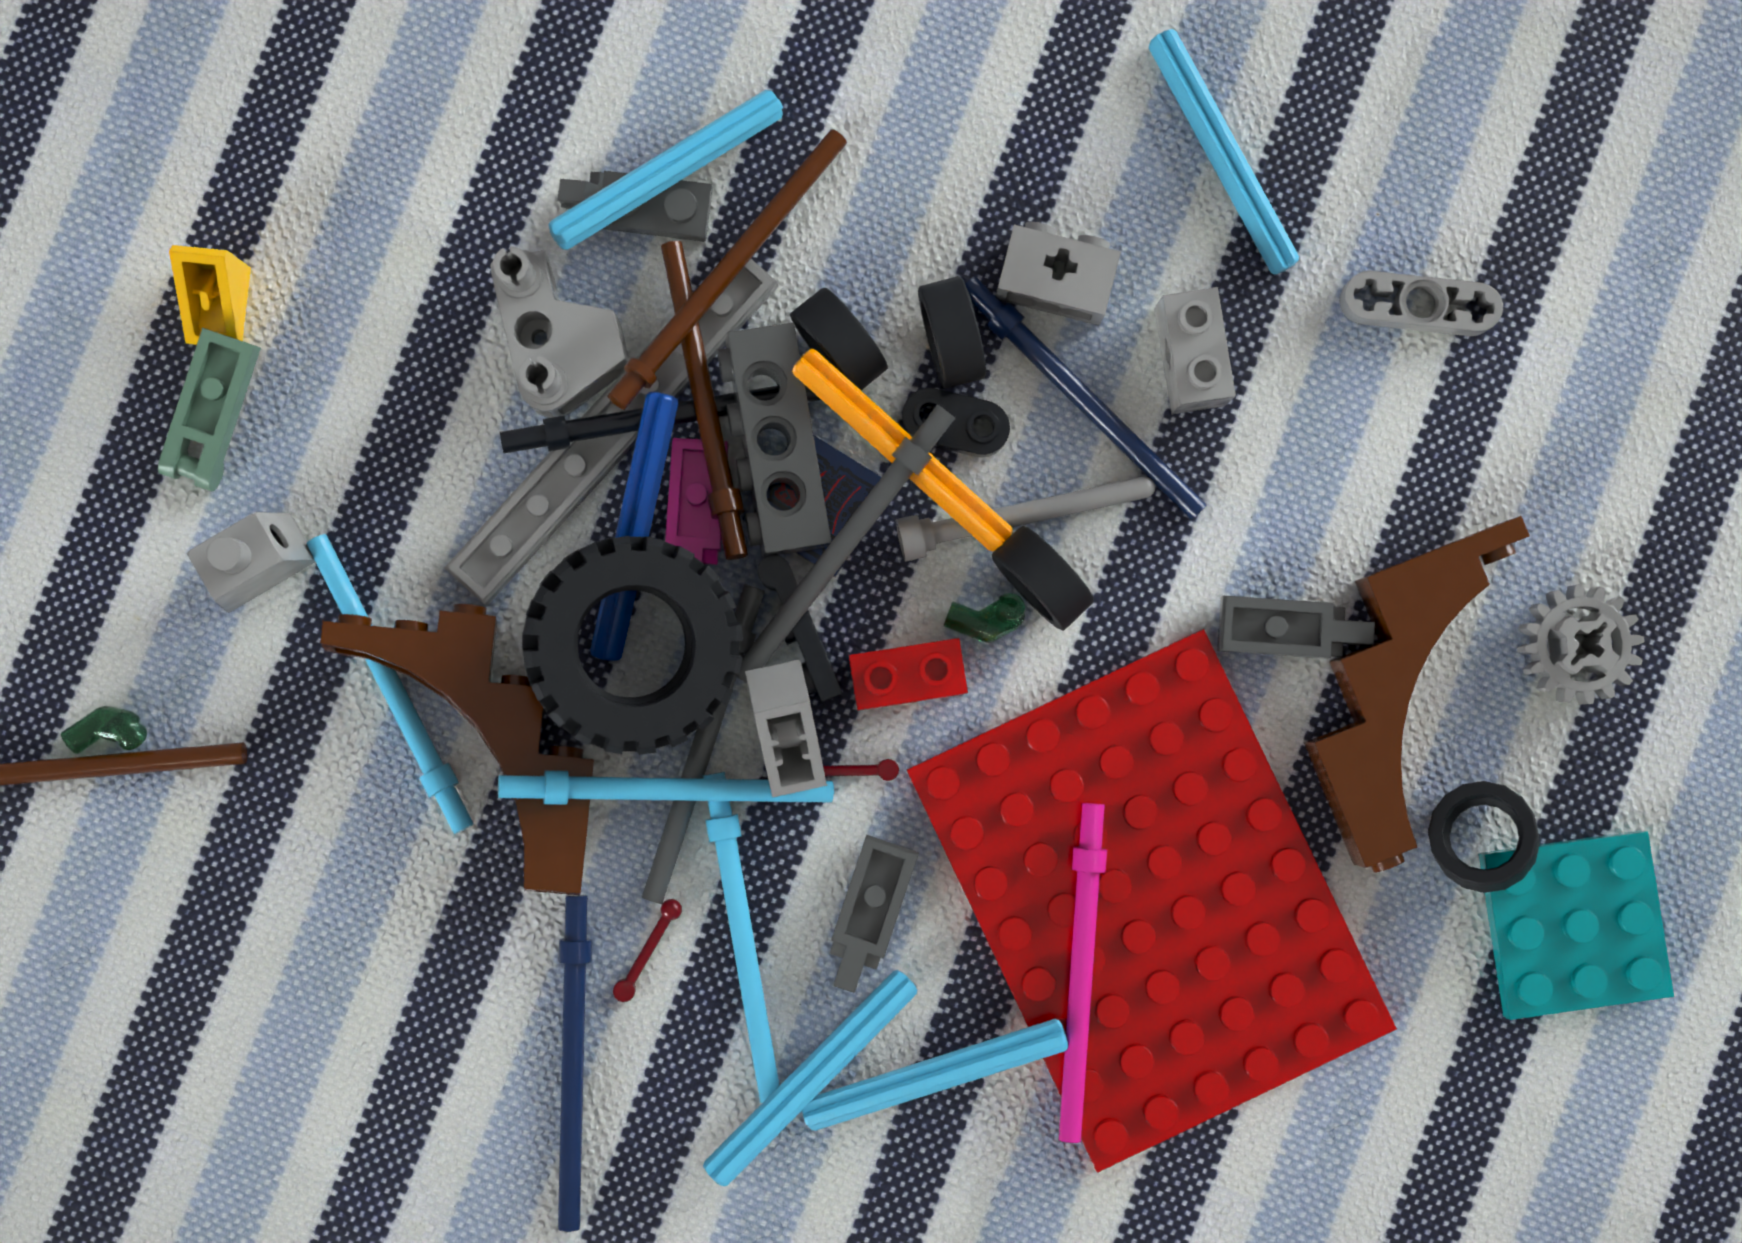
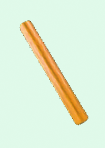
(887, 435)

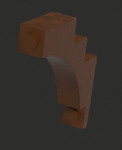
(1410, 612)

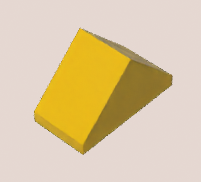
(210, 291)

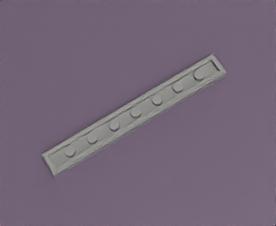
(572, 473)

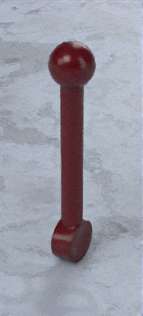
(886, 769)
(625, 988)

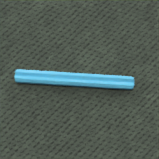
(1223, 151)
(665, 170)
(936, 1074)
(810, 1078)

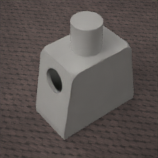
(248, 559)

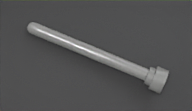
(921, 535)

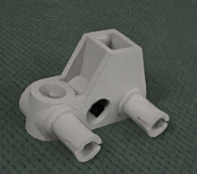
(582, 345)

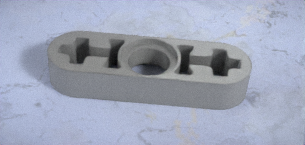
(1458, 321)

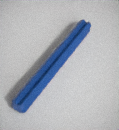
(636, 515)

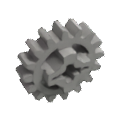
(1597, 629)

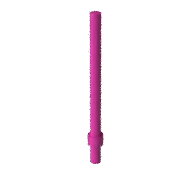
(1089, 862)

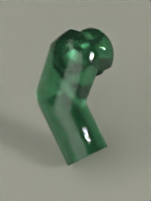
(990, 622)
(105, 723)

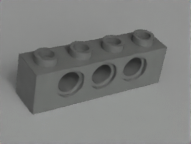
(774, 353)

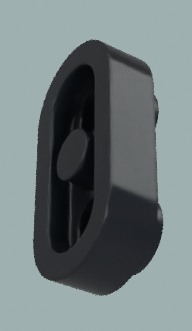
(960, 434)

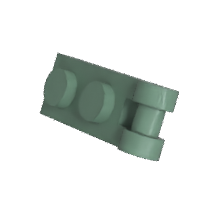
(208, 409)

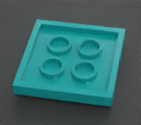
(1579, 928)

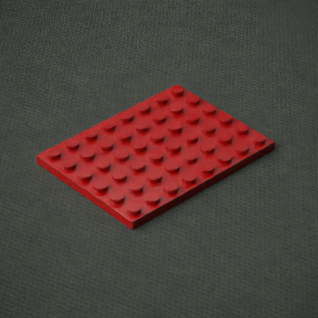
(1212, 921)

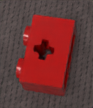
(908, 674)

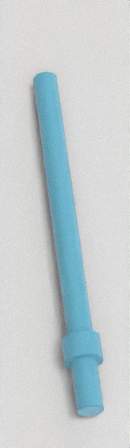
(438, 777)
(558, 787)
(724, 829)

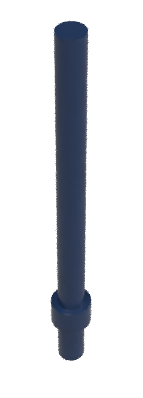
(1007, 323)
(575, 953)

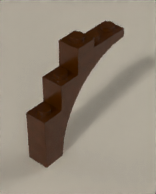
(506, 715)

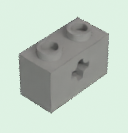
(1084, 287)
(1194, 350)
(786, 728)

